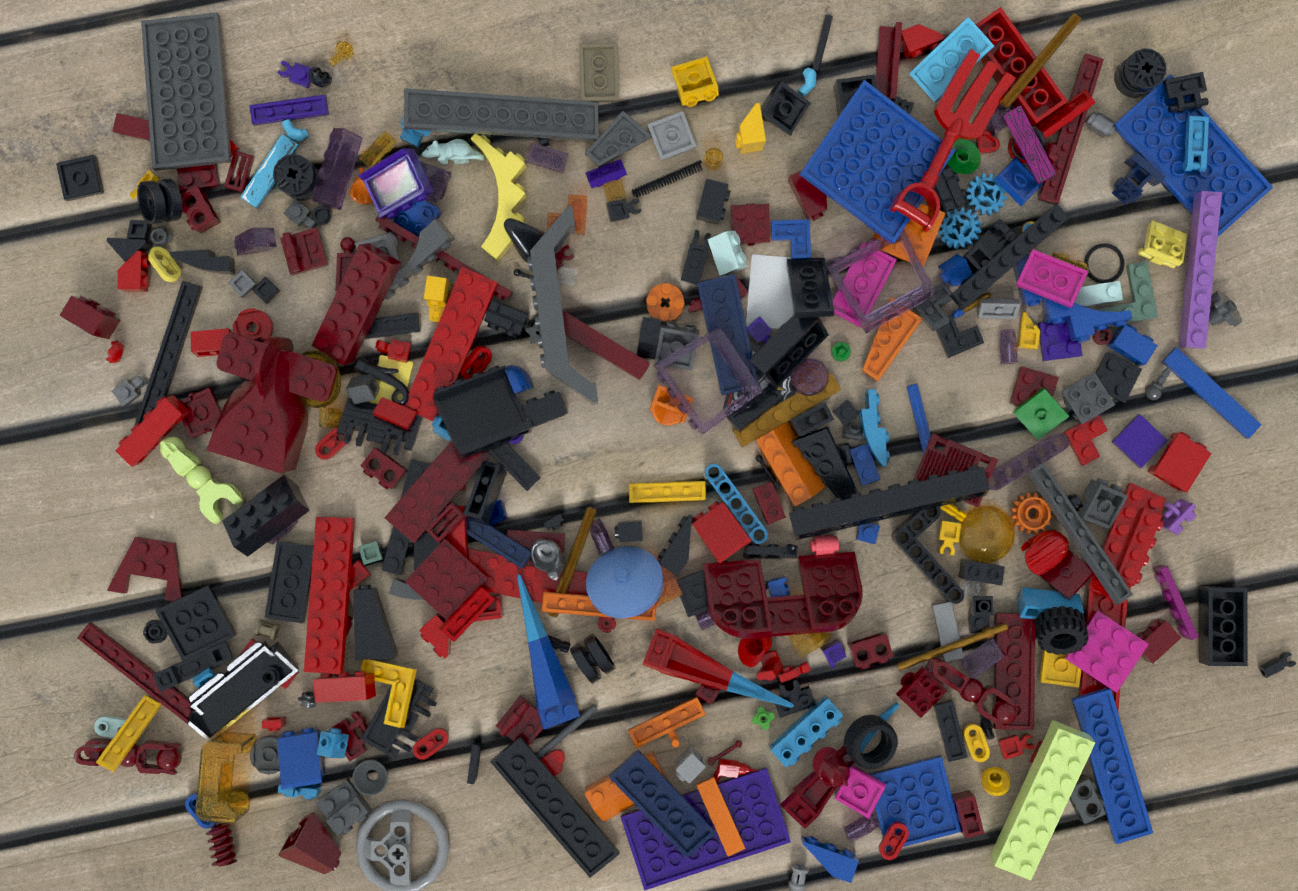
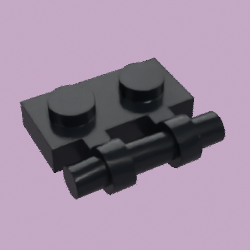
(1185, 86)

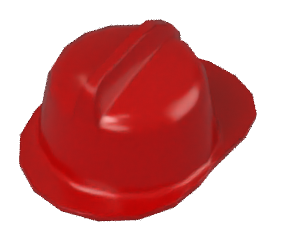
(752, 650)

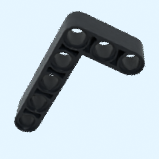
(923, 555)

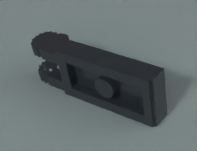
(695, 260)

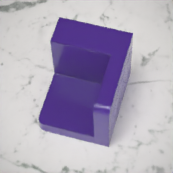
(833, 652)

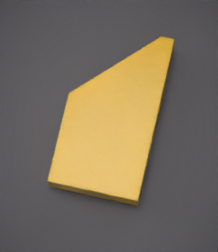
(1028, 333)

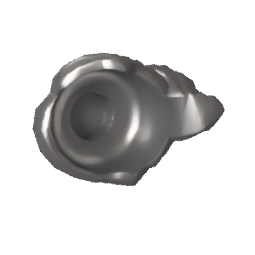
(548, 557)

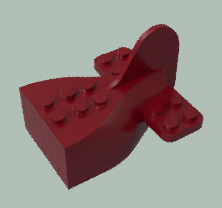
(268, 412)

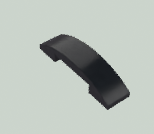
(192, 666)

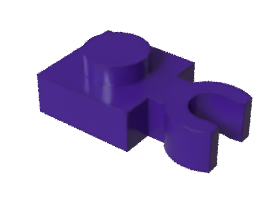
(298, 74)
(759, 330)

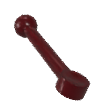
(711, 761)

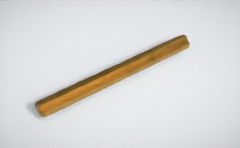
(1041, 59)
(575, 553)

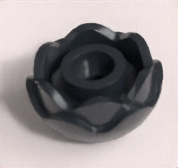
(319, 77)
(149, 632)

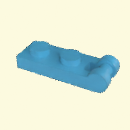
(1196, 143)

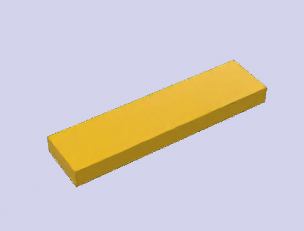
(667, 491)
(128, 733)

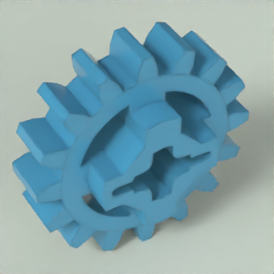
(989, 201)
(952, 224)

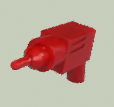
(731, 768)

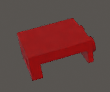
(1180, 462)

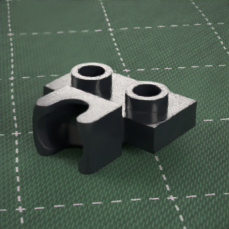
(799, 697)

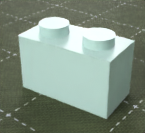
(727, 253)

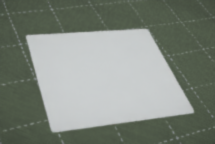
(769, 291)

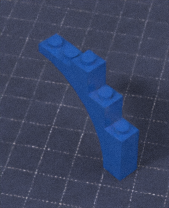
(1079, 319)

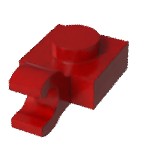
(396, 350)

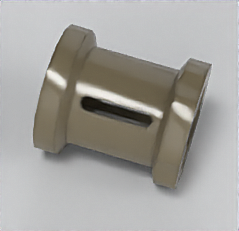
(267, 629)

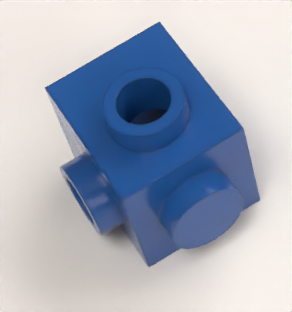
(955, 270)

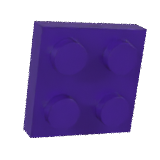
(1056, 342)

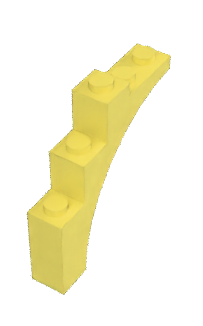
(510, 195)

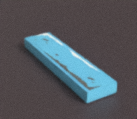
(263, 179)

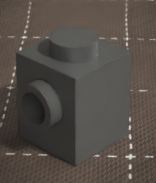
(362, 388)

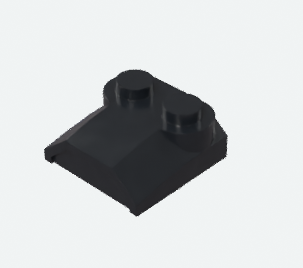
(784, 108)

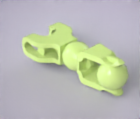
(200, 478)

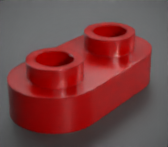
(476, 363)
(332, 442)
(431, 743)
(896, 841)

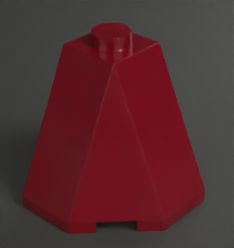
(311, 846)

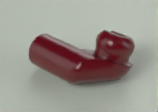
(1051, 149)

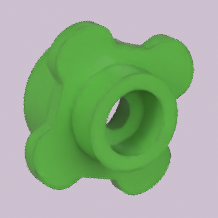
(759, 714)

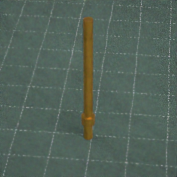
(987, 633)

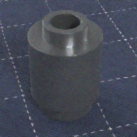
(1100, 124)

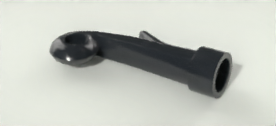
(384, 375)

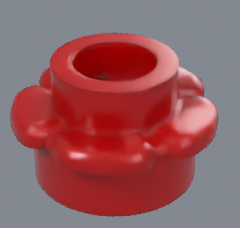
(606, 628)

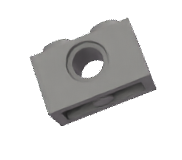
(689, 765)

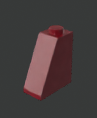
(811, 199)

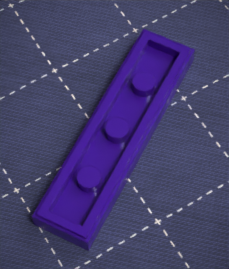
(289, 109)

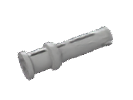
(794, 883)

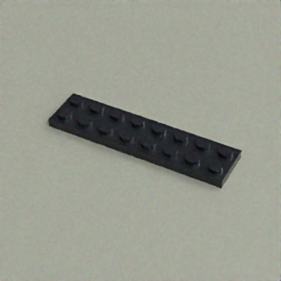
(555, 806)

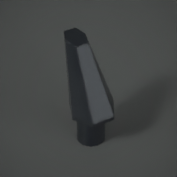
(987, 726)

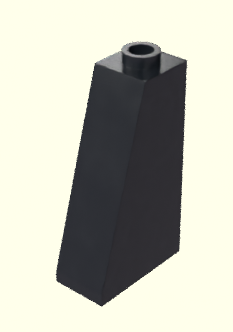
(371, 626)

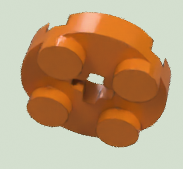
(654, 302)

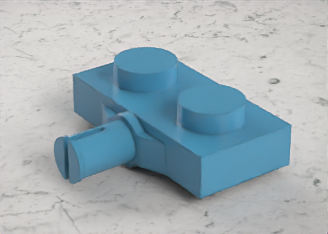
(307, 791)

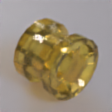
(714, 154)

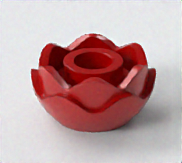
(115, 352)

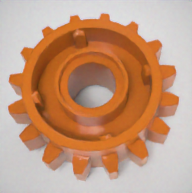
(1021, 517)

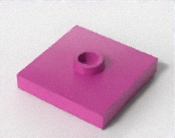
(861, 792)

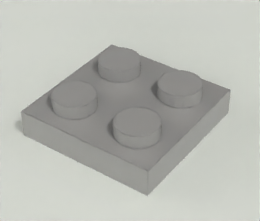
(672, 136)

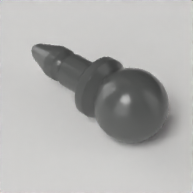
(1154, 391)

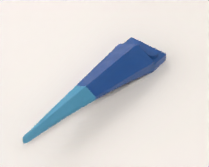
(552, 691)

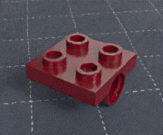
(920, 691)

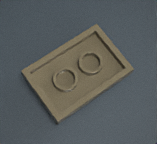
(599, 72)

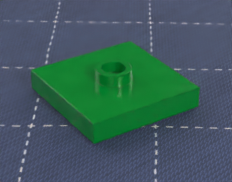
(1040, 413)

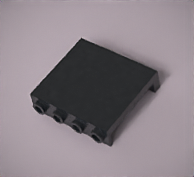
(481, 412)

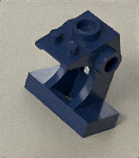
(1141, 173)

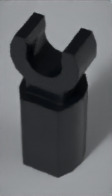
(1276, 665)

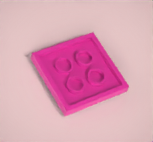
(1109, 652)

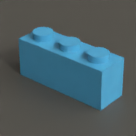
(1034, 601)

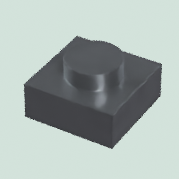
(242, 283)

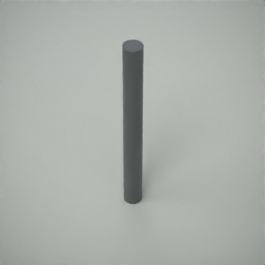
(566, 731)

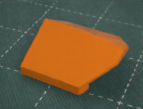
(665, 408)

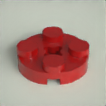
(255, 316)

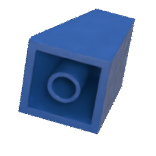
(299, 758)

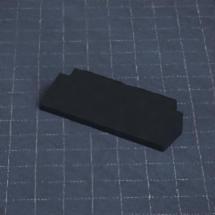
(237, 691)

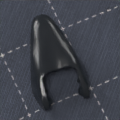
(523, 236)

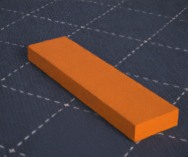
(720, 816)

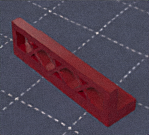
(888, 60)

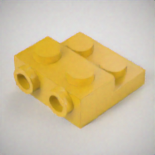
(695, 81)

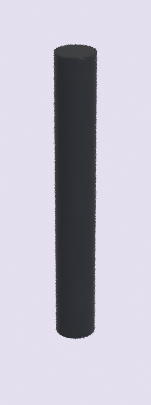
(822, 43)

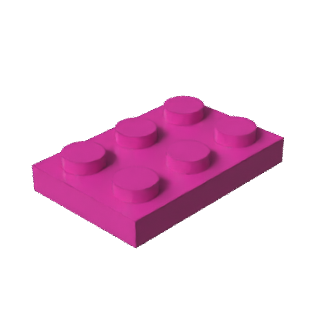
(1052, 278)

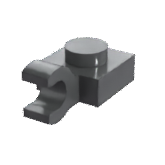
(299, 214)

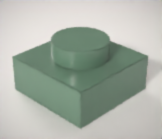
(370, 552)

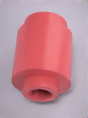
(824, 544)

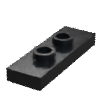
(394, 326)
(755, 408)

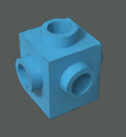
(332, 743)

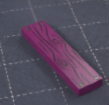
(1029, 144)

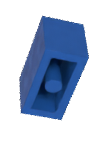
(1132, 345)

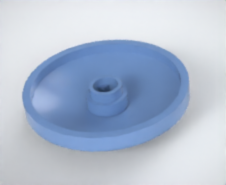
(624, 582)

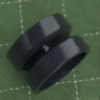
(159, 201)
(590, 660)

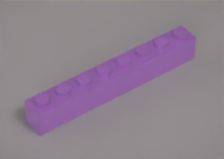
(1200, 269)

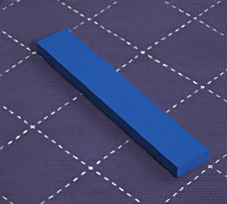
(1211, 393)

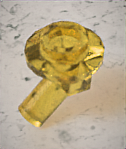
(344, 50)

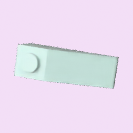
(1099, 294)

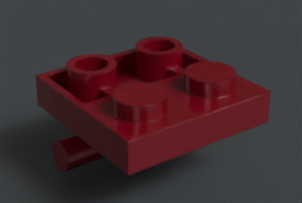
(304, 251)
(520, 721)

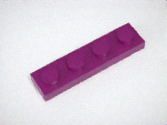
(1173, 597)

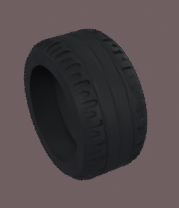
(882, 753)

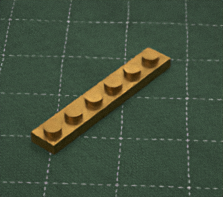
(784, 412)

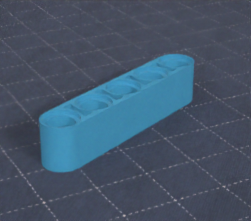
(742, 510)

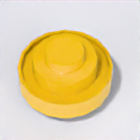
(995, 781)

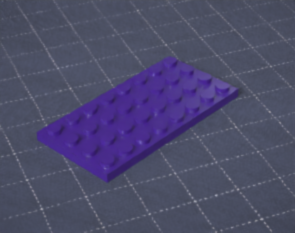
(753, 810)

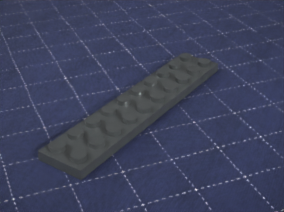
(500, 115)

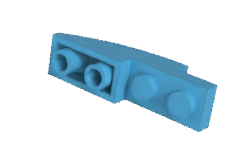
(874, 436)

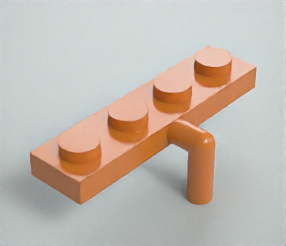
(667, 723)

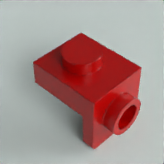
(770, 666)

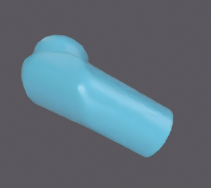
(810, 82)
(293, 133)

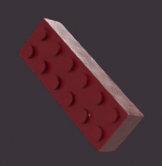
(356, 303)

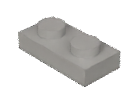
(998, 308)

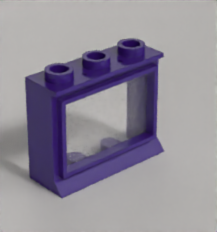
(396, 183)

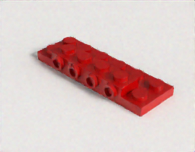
(1132, 536)

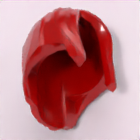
(1045, 551)

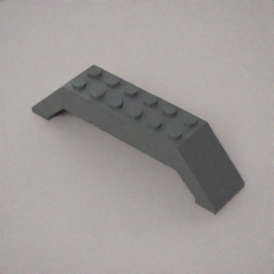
(549, 307)

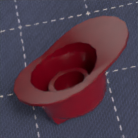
(831, 767)

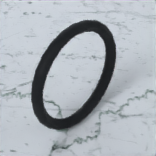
(1122, 262)

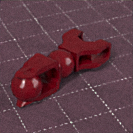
(973, 691)
(167, 758)

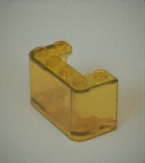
(214, 794)

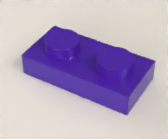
(606, 173)

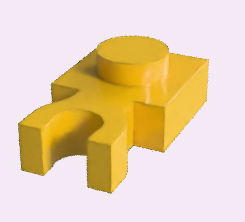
(949, 533)

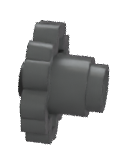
(1223, 310)

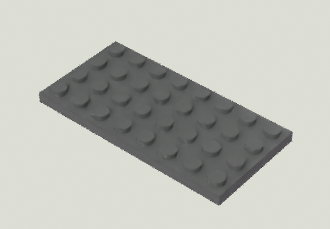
(186, 91)

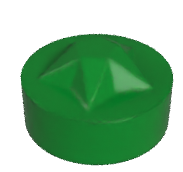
(840, 351)

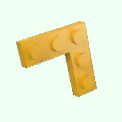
(402, 685)

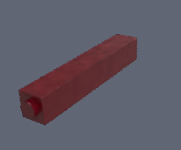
(604, 347)

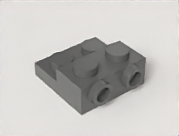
(674, 338)
(1102, 503)
(344, 807)

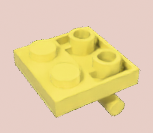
(1164, 245)

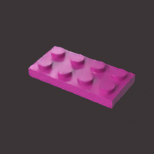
(864, 283)

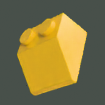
(751, 132)

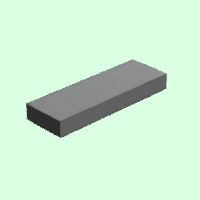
(947, 629)

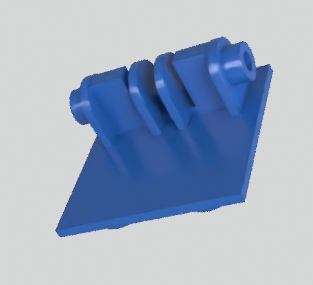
(417, 217)

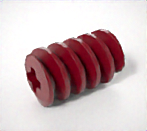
(222, 846)

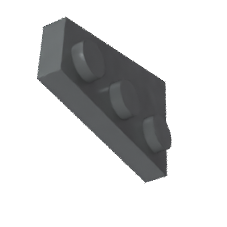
(617, 139)

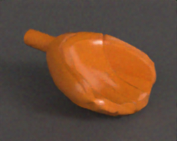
(359, 191)

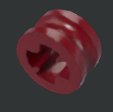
(1108, 337)

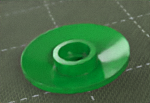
(969, 155)

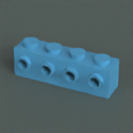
(806, 731)

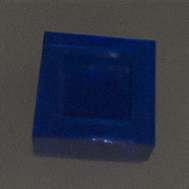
(499, 513)

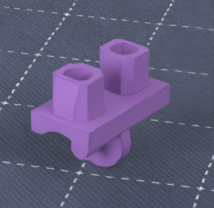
(1177, 514)

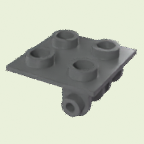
(1088, 398)

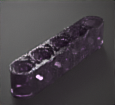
(1033, 460)

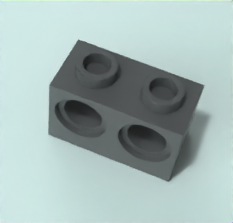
(1082, 800)

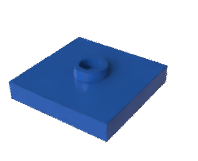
(1017, 181)

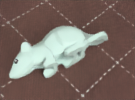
(454, 150)

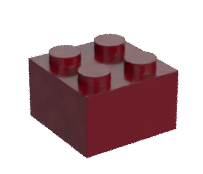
(90, 316)

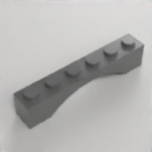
(431, 241)

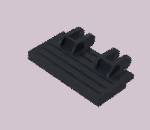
(361, 418)
(384, 736)

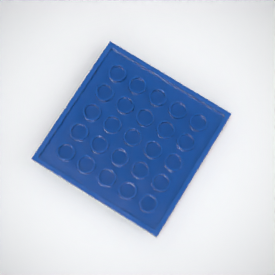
(871, 158)

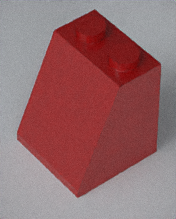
(720, 531)

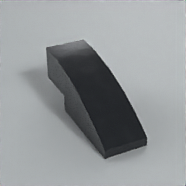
(206, 261)

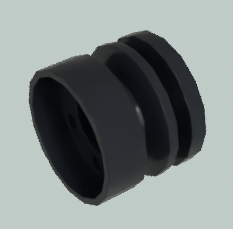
(1140, 73)
(306, 178)

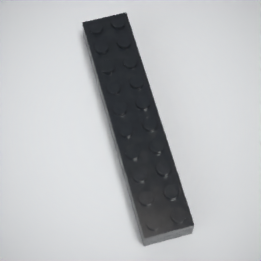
(889, 503)

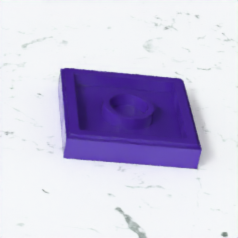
(1139, 441)

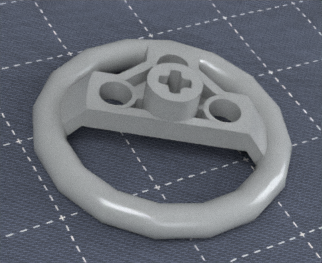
(401, 816)

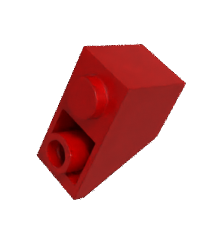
(919, 39)
(134, 273)
(431, 633)

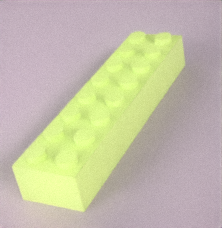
(1042, 799)

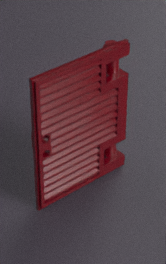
(952, 458)

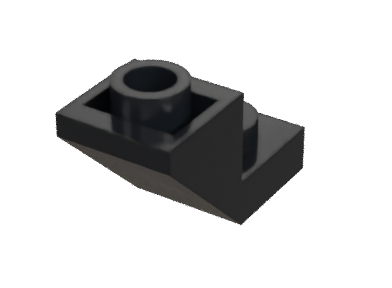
(979, 612)

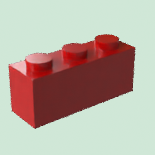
(344, 687)

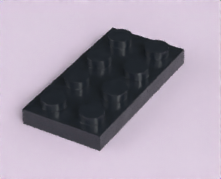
(809, 288)
(290, 582)

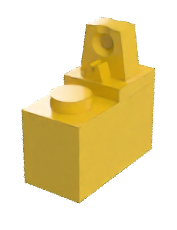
(437, 294)

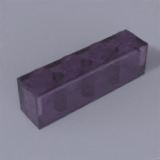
(337, 168)

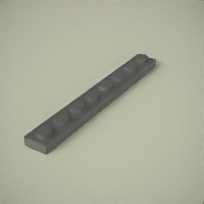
(1080, 534)

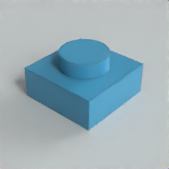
(203, 677)

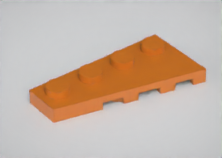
(888, 342)

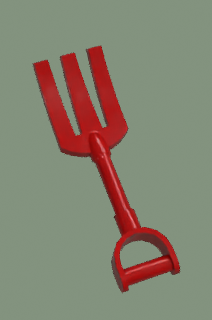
(956, 127)

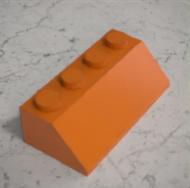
(788, 465)
(608, 799)

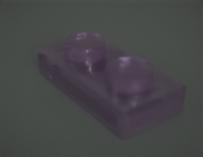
(547, 158)

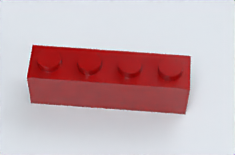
(152, 430)

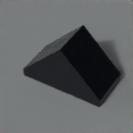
(127, 247)

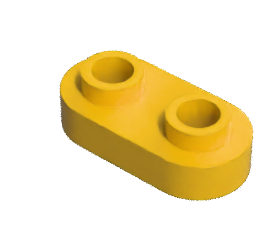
(976, 741)

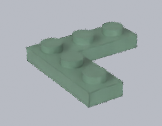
(1142, 294)

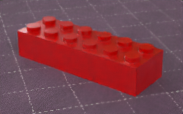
(1014, 56)

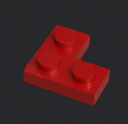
(1081, 438)

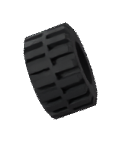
(1061, 630)

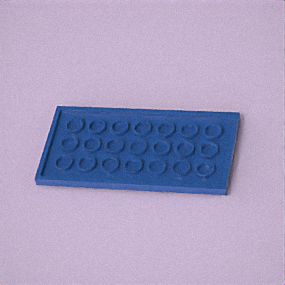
(1161, 142)

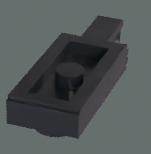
(772, 551)

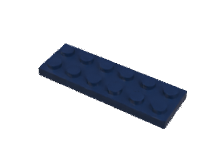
(724, 310)
(662, 803)

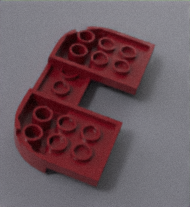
(744, 611)

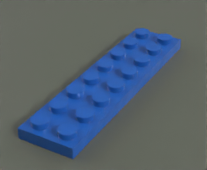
(1113, 766)

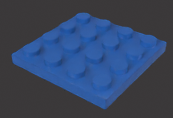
(918, 798)

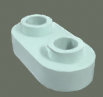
(112, 725)

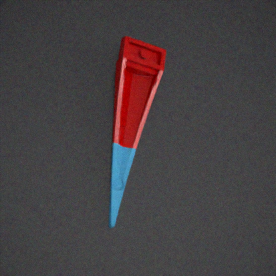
(679, 659)

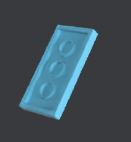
(941, 64)

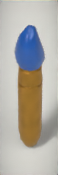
(958, 312)

